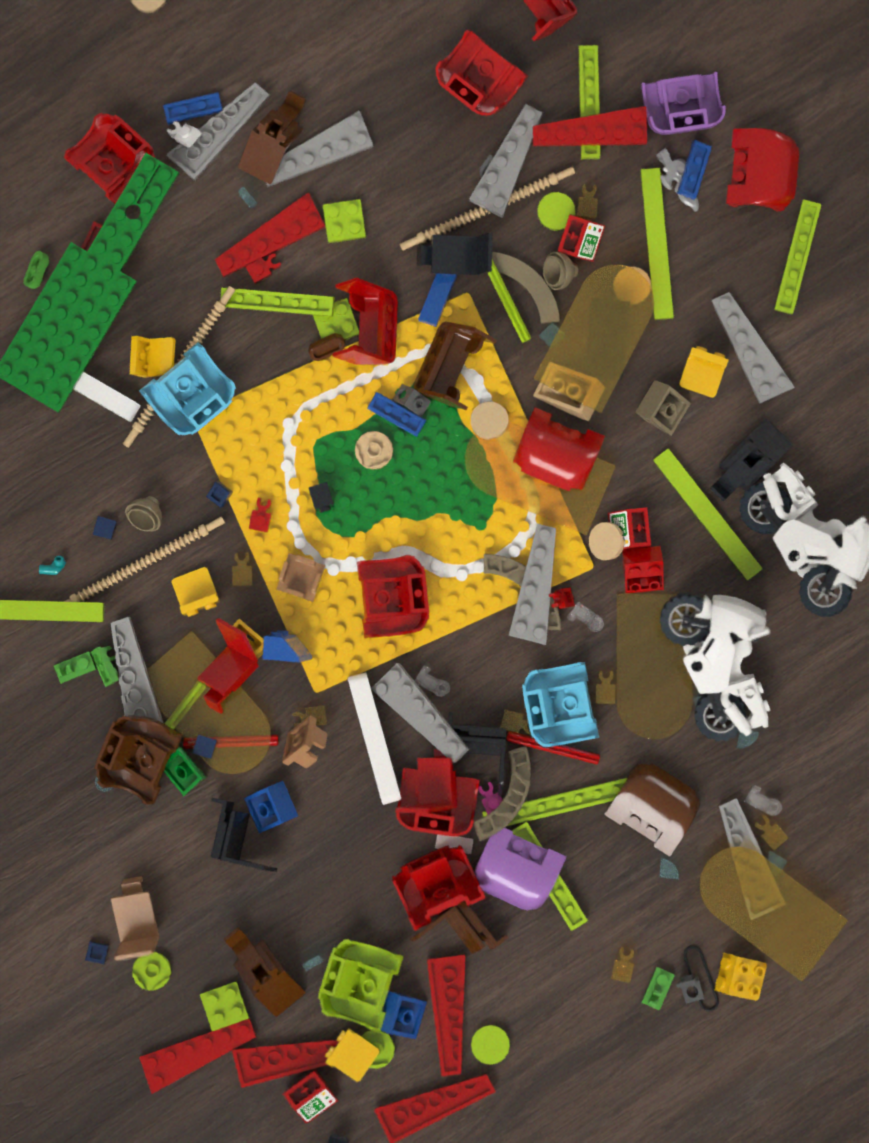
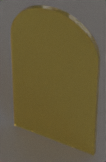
(598, 335)
(493, 472)
(650, 668)
(240, 730)
(769, 908)

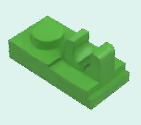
(102, 661)
(75, 667)
(658, 988)

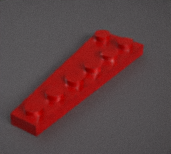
(609, 128)
(279, 232)
(447, 994)
(181, 1059)
(276, 1061)
(417, 1112)

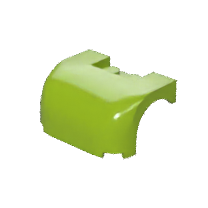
(358, 983)

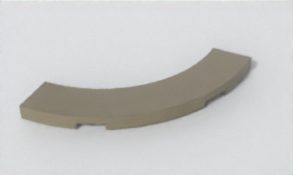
(532, 283)
(515, 571)
(514, 798)

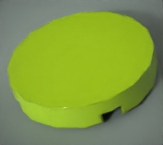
(554, 210)
(151, 971)
(490, 1044)
(385, 1045)

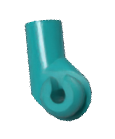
(55, 567)

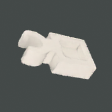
(184, 135)

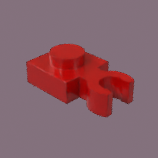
(260, 270)
(260, 519)
(562, 598)

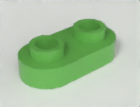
(36, 270)

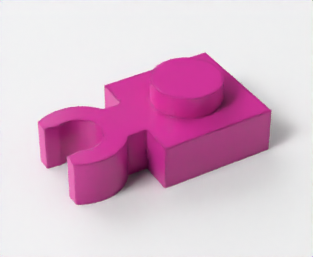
(492, 800)

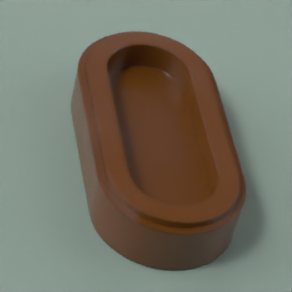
(326, 347)

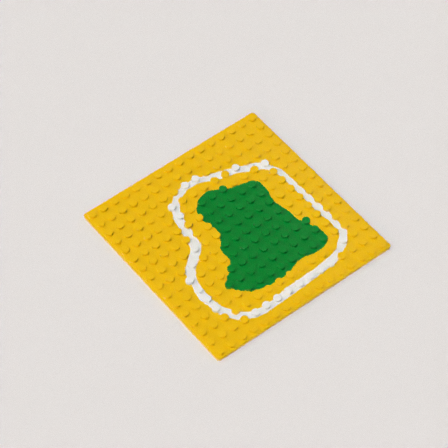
(418, 505)

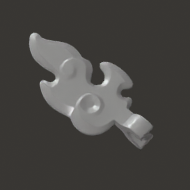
(674, 171)

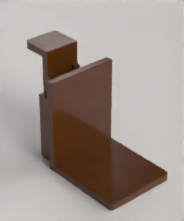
(272, 138)
(466, 926)
(263, 973)

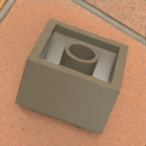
(663, 407)

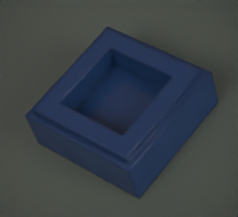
(219, 494)
(104, 528)
(204, 746)
(97, 952)

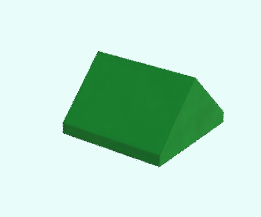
(183, 771)

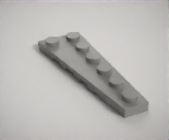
(218, 132)
(331, 145)
(501, 175)
(755, 358)
(533, 603)
(133, 677)
(413, 705)
(736, 826)

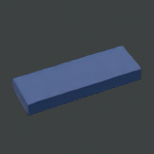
(193, 108)
(694, 169)
(437, 298)
(396, 414)

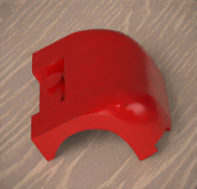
(479, 76)
(109, 154)
(763, 169)
(557, 452)
(393, 596)
(445, 822)
(436, 884)

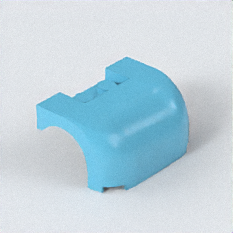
(190, 392)
(559, 705)

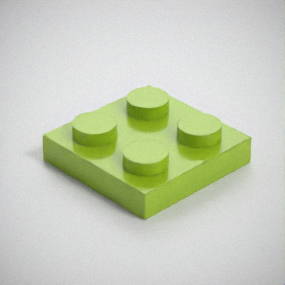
(344, 221)
(341, 321)
(224, 1006)

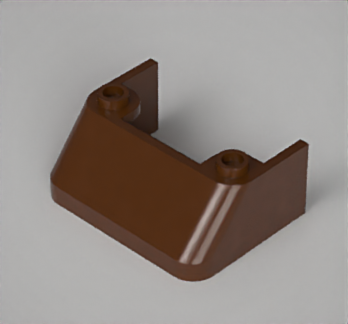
(446, 360)

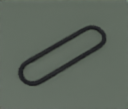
(708, 974)

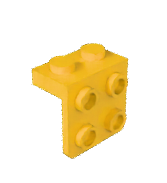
(151, 356)
(703, 371)
(195, 591)
(740, 977)
(352, 1054)

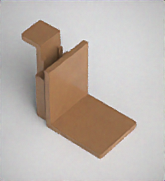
(135, 920)

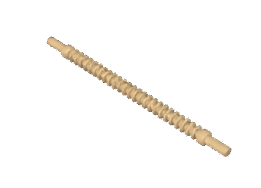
(422, 237)
(219, 307)
(201, 531)

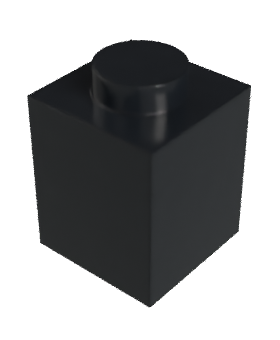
(321, 497)

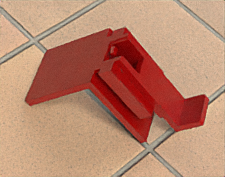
(229, 668)
(435, 785)

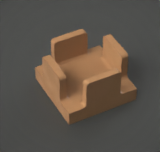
(300, 577)
(300, 740)

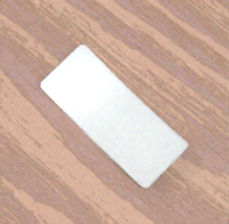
(443, 841)

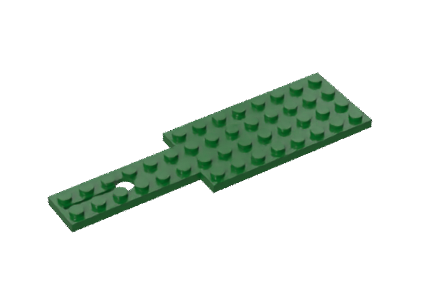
(83, 296)

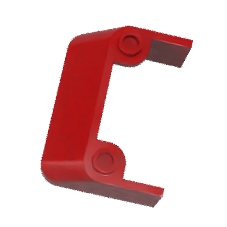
(550, 15)
(376, 324)

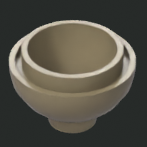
(559, 270)
(145, 514)

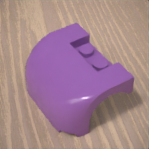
(683, 104)
(518, 870)

